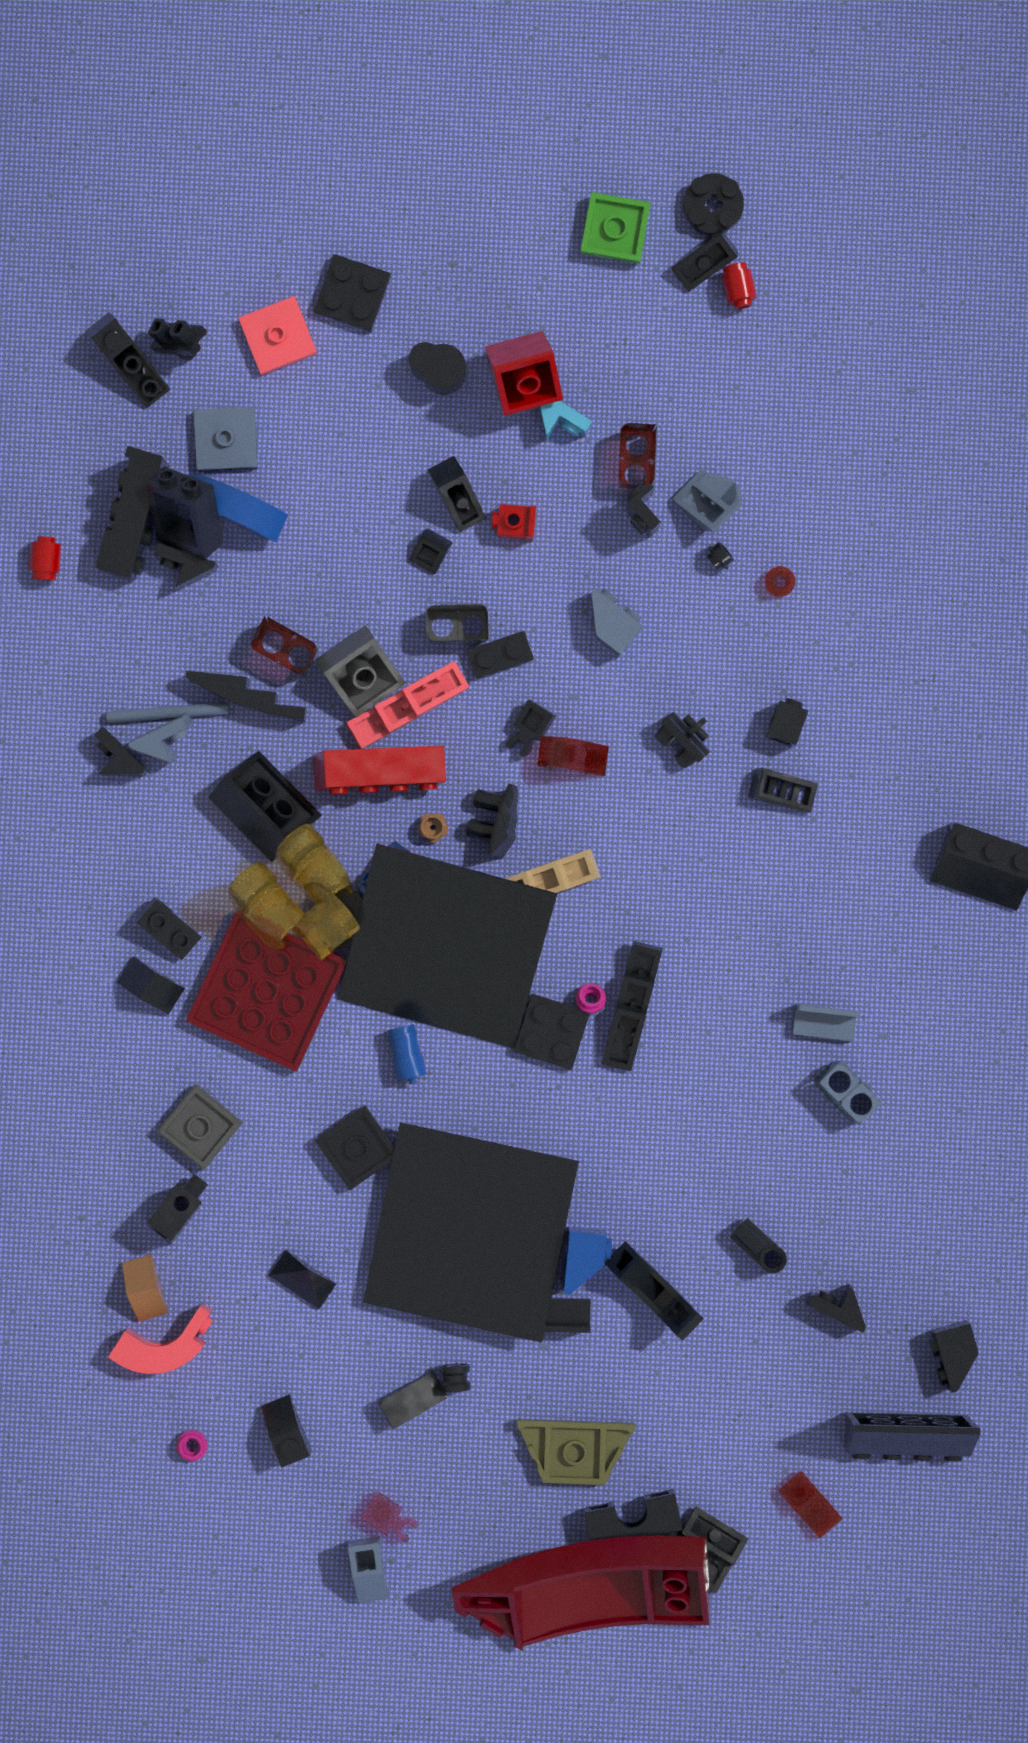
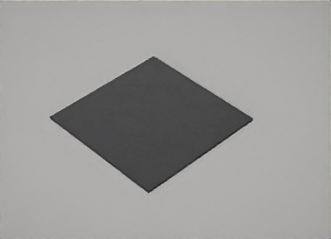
(446, 945)
(471, 1232)

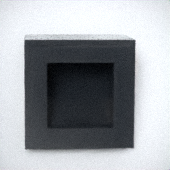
(430, 550)

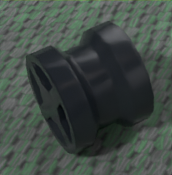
(455, 1377)

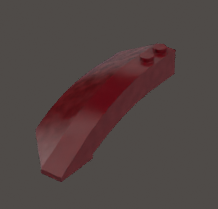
(591, 1588)

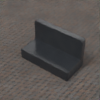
(569, 1315)

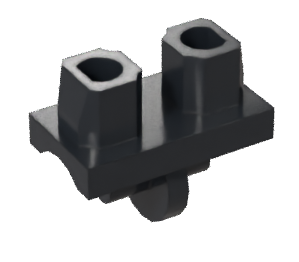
(176, 338)
(675, 728)

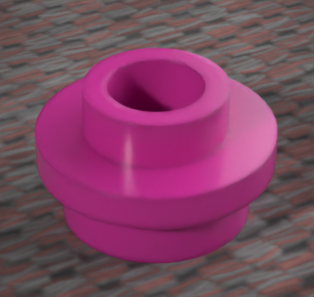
(594, 991)
(183, 1450)

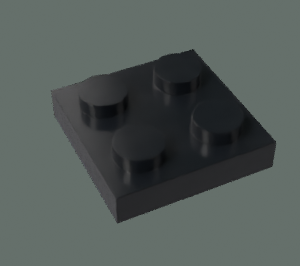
(352, 293)
(551, 1032)
(357, 1147)

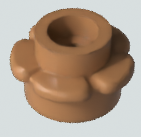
(433, 835)

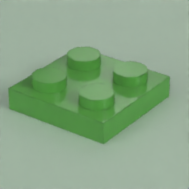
(615, 227)

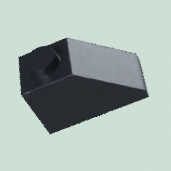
(456, 493)
(286, 1431)

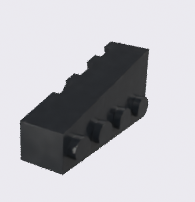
(131, 517)

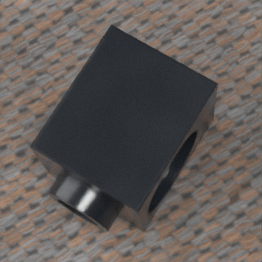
(787, 722)

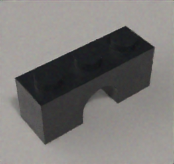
(660, 1518)

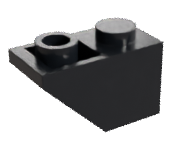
(956, 1353)

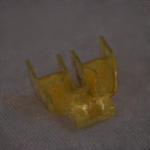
(318, 875)

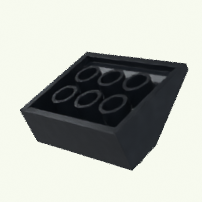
(910, 1435)

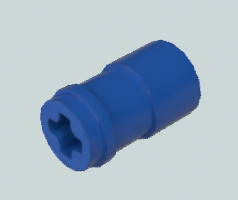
(407, 1057)

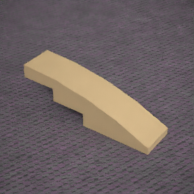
(561, 873)

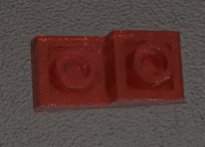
(810, 1504)

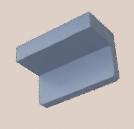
(824, 1022)

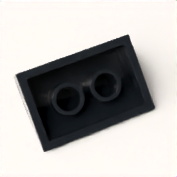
(262, 804)
(982, 866)

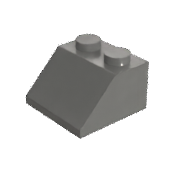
(360, 671)

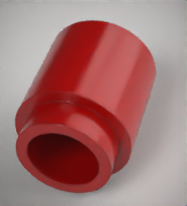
(738, 285)
(45, 558)

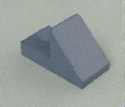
(156, 741)

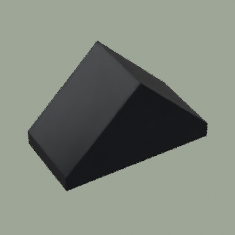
(150, 985)

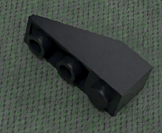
(127, 359)

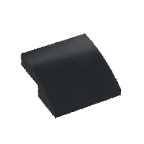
(722, 1543)

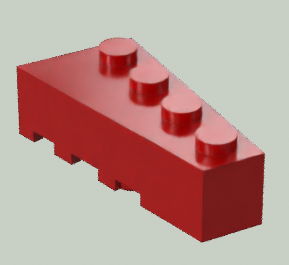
(379, 768)

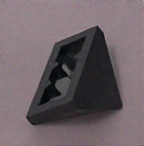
(302, 1279)

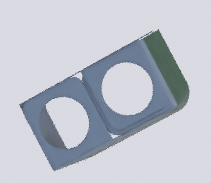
(845, 1097)

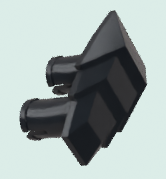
(502, 832)

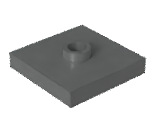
(199, 1126)

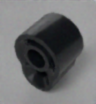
(438, 366)

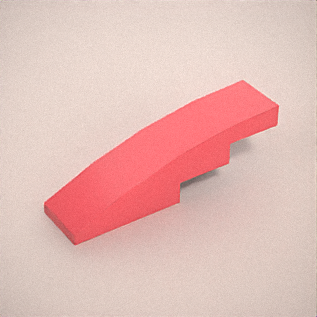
(407, 705)

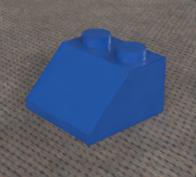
(584, 1256)

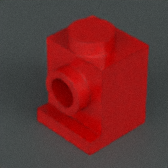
(523, 530)

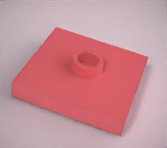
(277, 335)

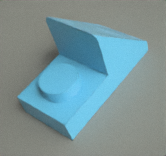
(572, 420)

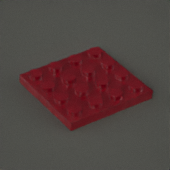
(265, 994)

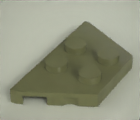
(575, 1449)

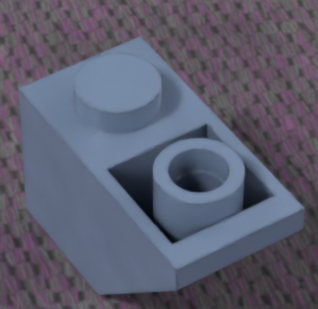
(612, 624)
(368, 1569)

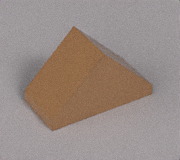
(144, 1288)

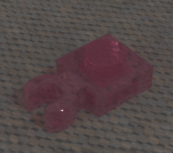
(384, 1514)

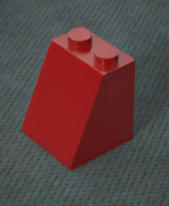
(524, 372)

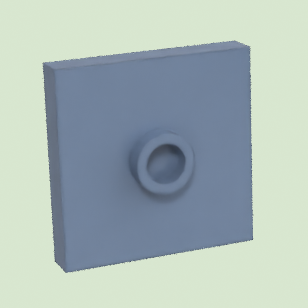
(225, 438)

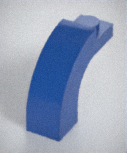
(246, 510)

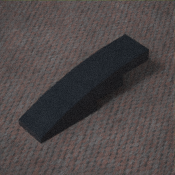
(237, 691)
(632, 1006)

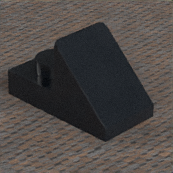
(192, 568)
(124, 762)
(846, 1311)

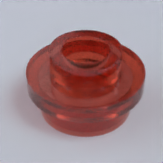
(783, 572)

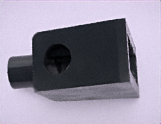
(167, 1219)

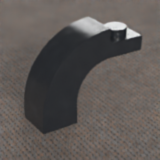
(654, 1290)

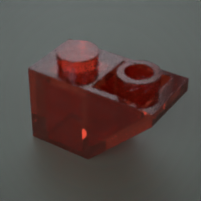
(572, 755)

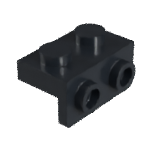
(642, 517)

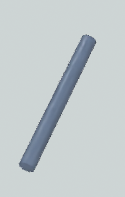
(167, 712)

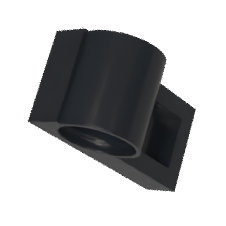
(168, 928)

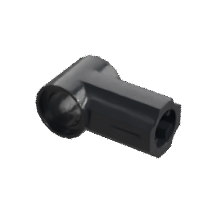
(757, 1244)

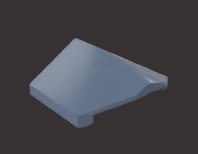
(709, 500)

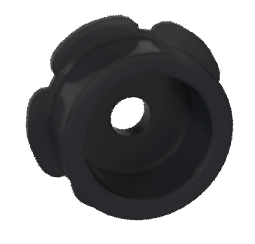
(719, 556)

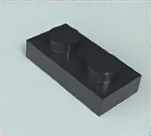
(500, 655)

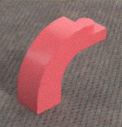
(154, 1358)

